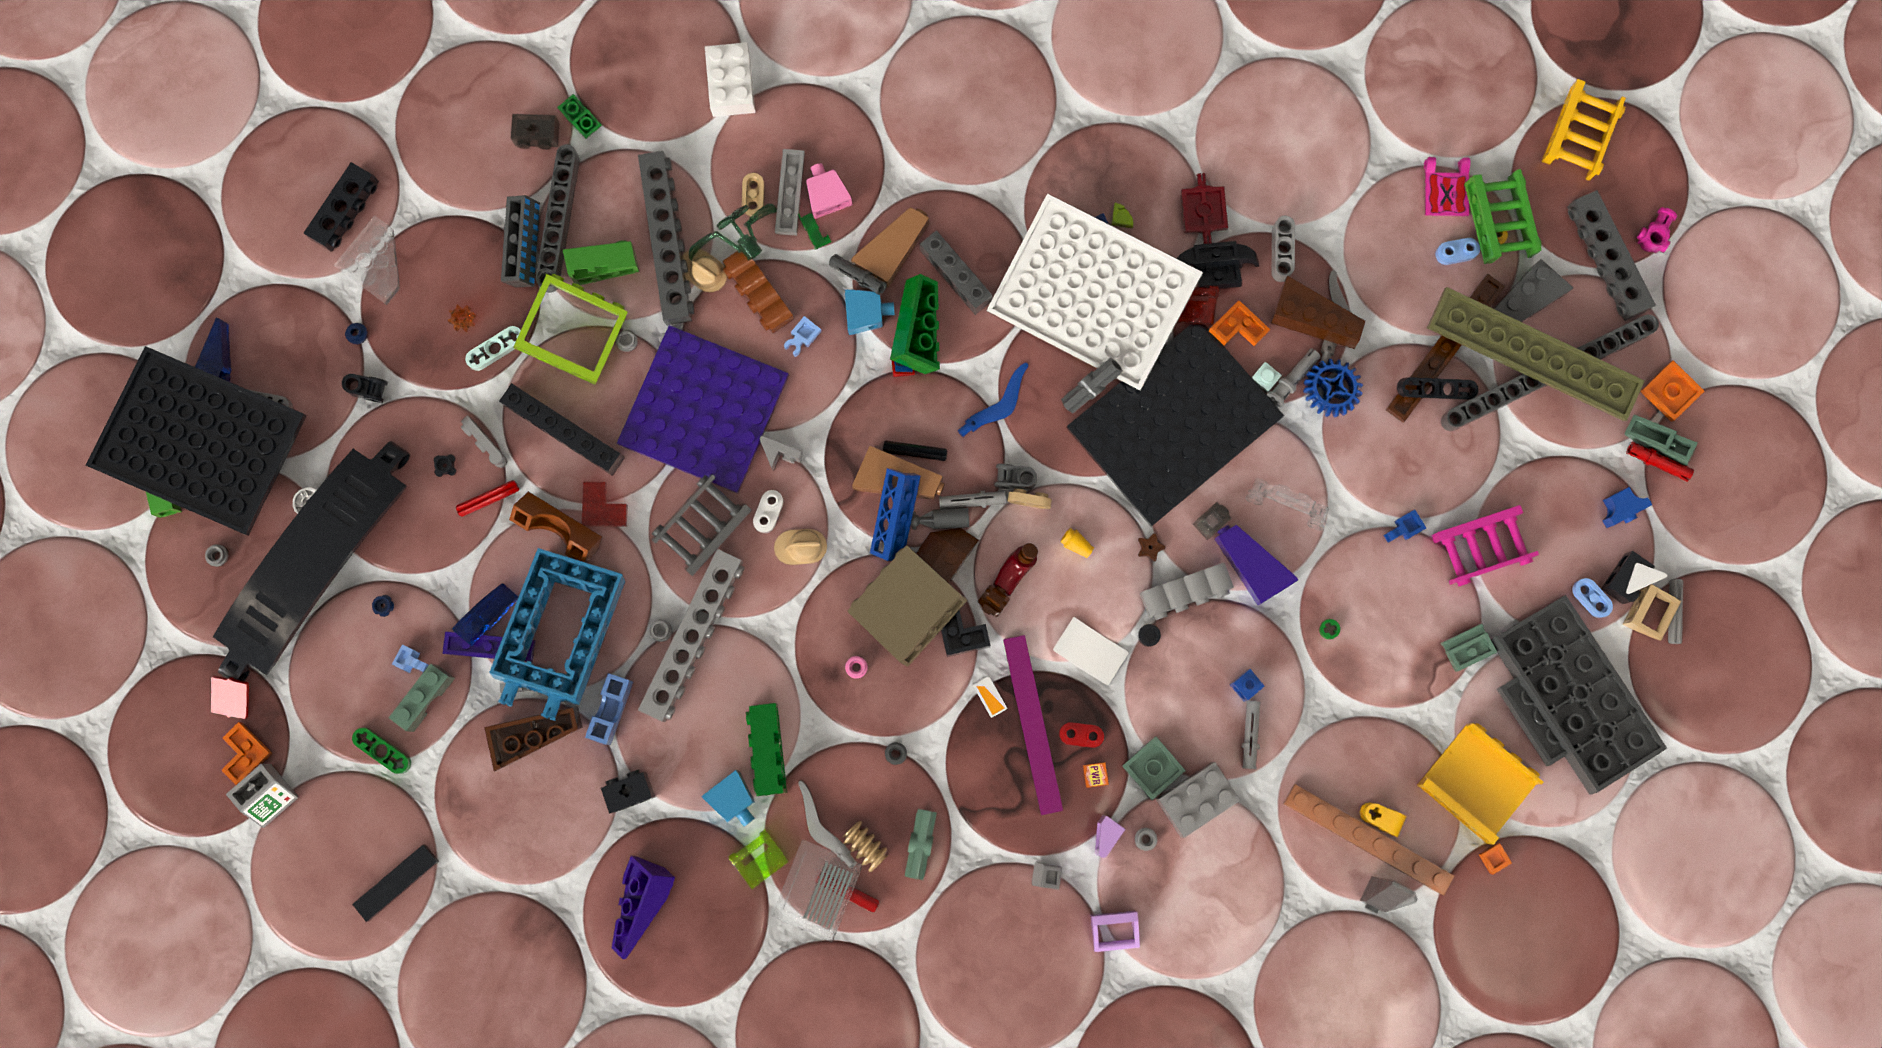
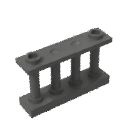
(722, 528)

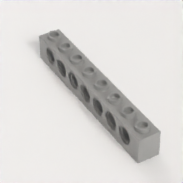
(650, 703)

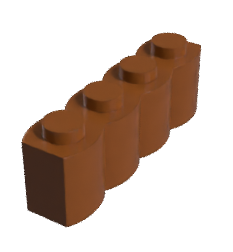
(758, 291)

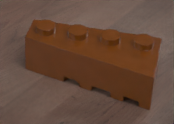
(1316, 316)
(524, 736)

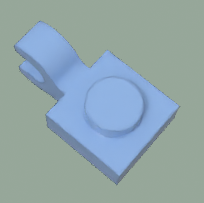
(408, 659)

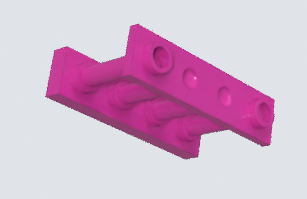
(1488, 524)

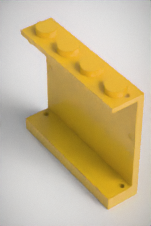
(1479, 781)

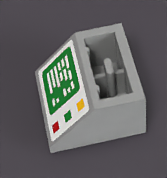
(262, 795)

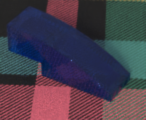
(485, 614)

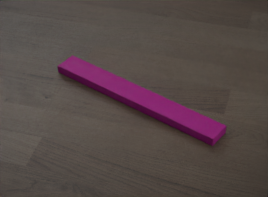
(1033, 725)

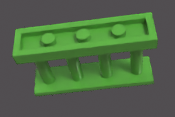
(1483, 220)

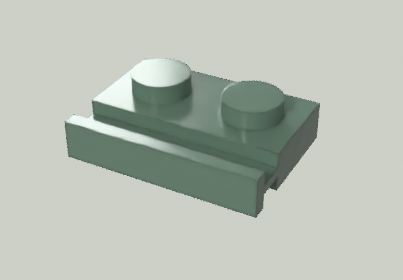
(1468, 647)

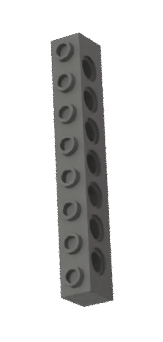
(649, 166)

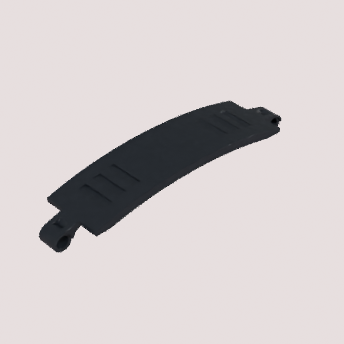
(308, 559)

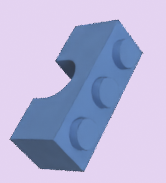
(614, 698)

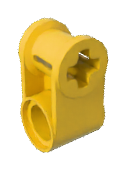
(1385, 818)

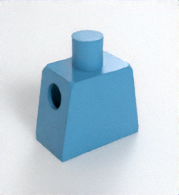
(865, 311)
(731, 799)

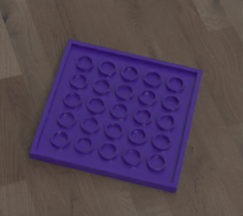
(703, 408)

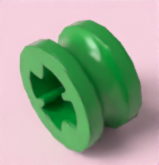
(1332, 623)

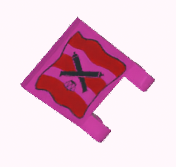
(1446, 191)

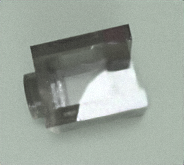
(1212, 520)

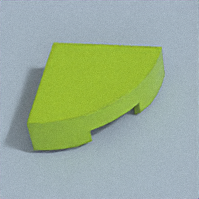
(1121, 217)

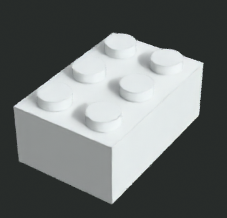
(730, 79)

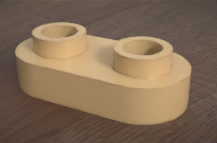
(753, 196)
(1039, 500)

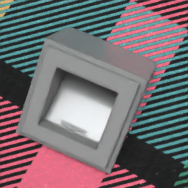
(1046, 876)

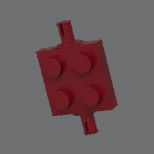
(1204, 209)

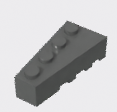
(1533, 292)

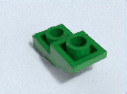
(579, 116)

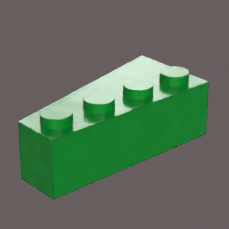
(767, 750)

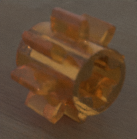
(460, 312)

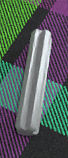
(1676, 624)

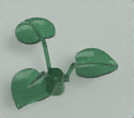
(747, 243)

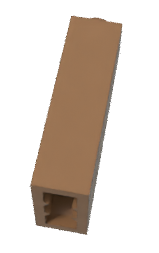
(892, 247)
(873, 471)

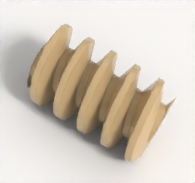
(865, 846)

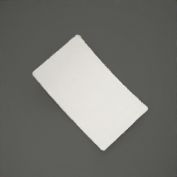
(1090, 651)

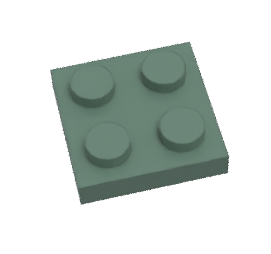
(1153, 768)

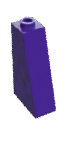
(1253, 564)

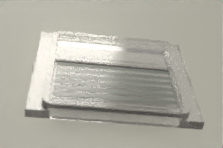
(816, 891)

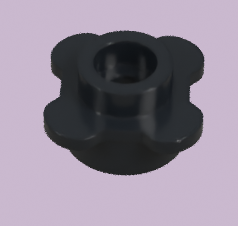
(439, 461)

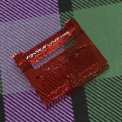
(1201, 311)

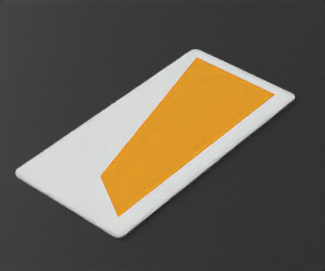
(990, 696)

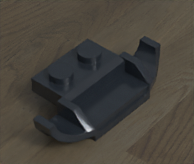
(1219, 263)

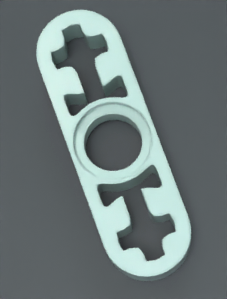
(484, 362)

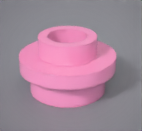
(853, 660)

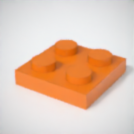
(1672, 391)

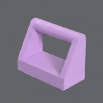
(1107, 835)
(1115, 918)

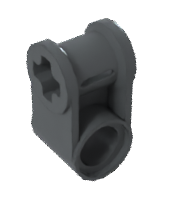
(1013, 477)

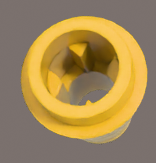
(1076, 542)

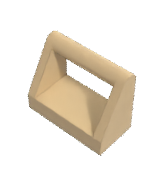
(1640, 607)

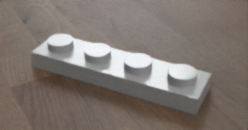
(789, 192)

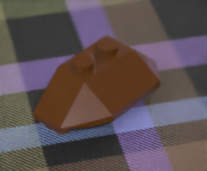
(947, 551)

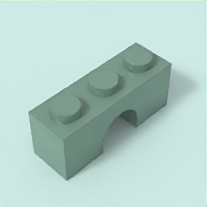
(413, 706)

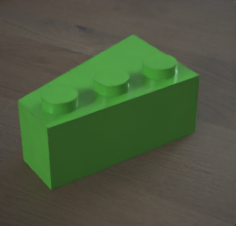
(600, 262)

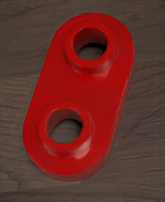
(1081, 735)

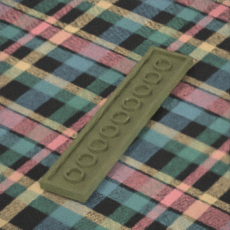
(1535, 354)

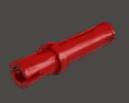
(1651, 457)

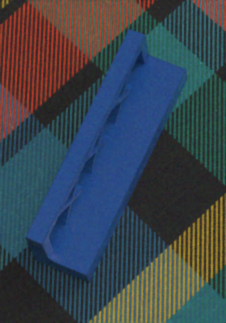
(898, 516)

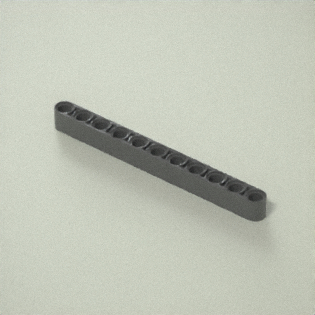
(1520, 386)

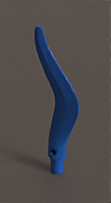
(999, 410)

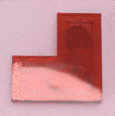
(596, 511)

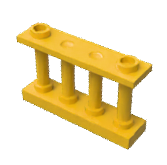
(1562, 132)

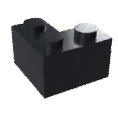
(961, 640)

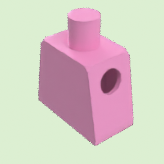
(826, 192)

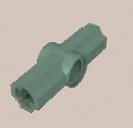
(920, 844)

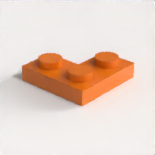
(1239, 320)
(249, 751)

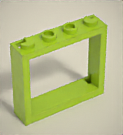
(555, 360)

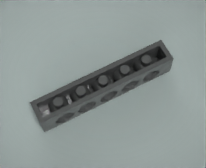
(1614, 245)

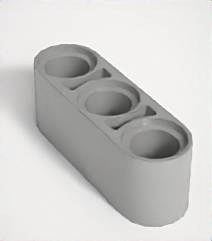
(1288, 240)

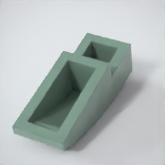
(1661, 439)

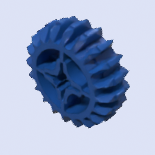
(1340, 390)

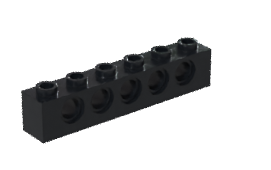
(562, 429)

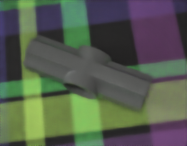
(1091, 385)

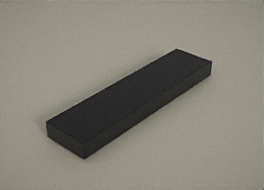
(395, 883)

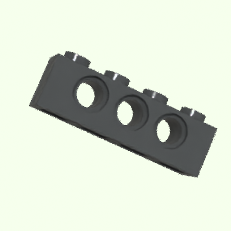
(955, 272)

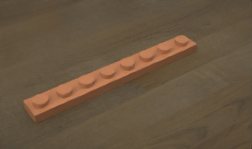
(1368, 840)

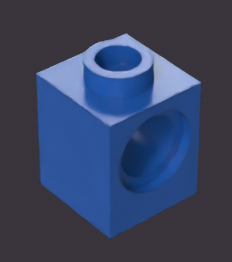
(1247, 685)

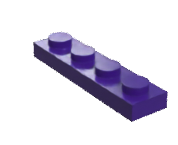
(484, 647)

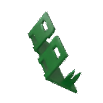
(813, 231)

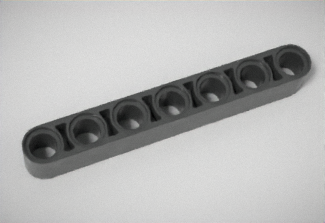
(557, 208)

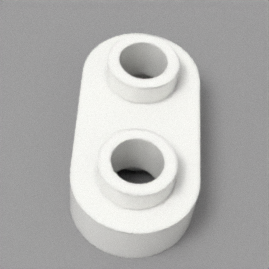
(768, 511)

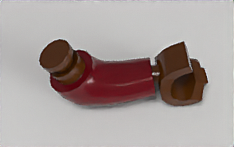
(1008, 578)

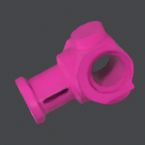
(1658, 230)

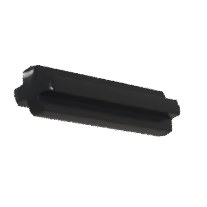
(915, 450)

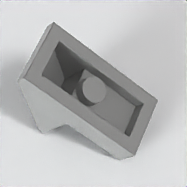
(774, 449)

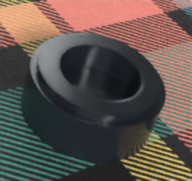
(1149, 635)

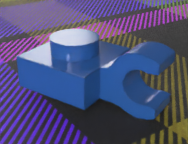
(1407, 526)

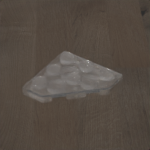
(373, 260)

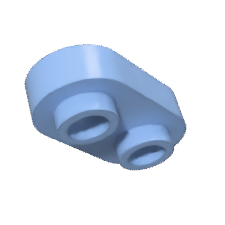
(1458, 251)
(1592, 597)

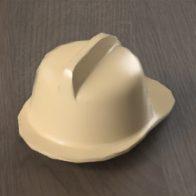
(705, 271)
(800, 546)

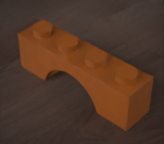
(534, 513)

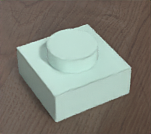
(1266, 377)

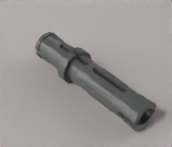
(864, 278)

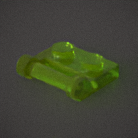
(763, 865)

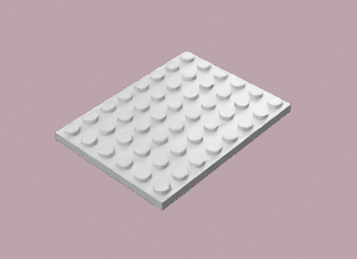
(1094, 291)

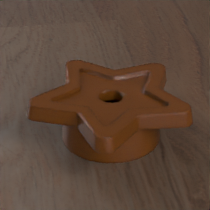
(1151, 553)

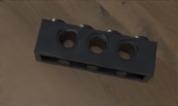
(330, 210)

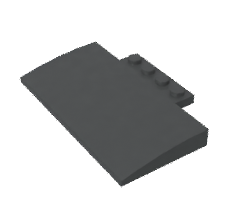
(1573, 698)

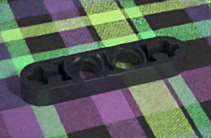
(1437, 388)

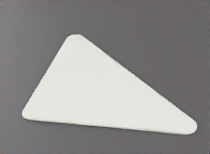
(1642, 577)

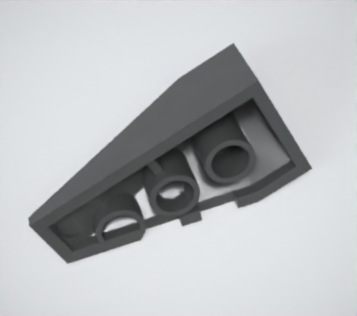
(1386, 895)

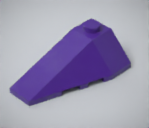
(644, 895)

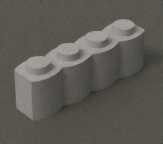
(1187, 590)

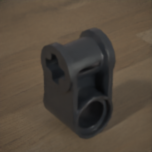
(368, 387)

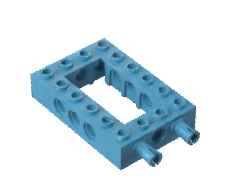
(526, 616)

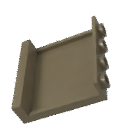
(906, 606)

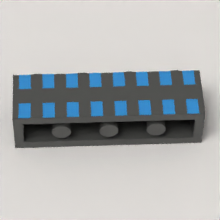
(520, 241)

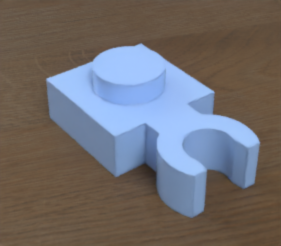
(804, 333)

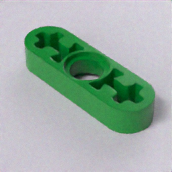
(372, 736)

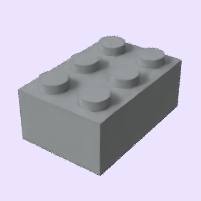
(1198, 799)

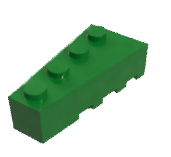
(917, 326)

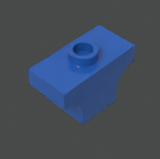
(1623, 506)

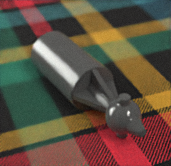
(942, 519)

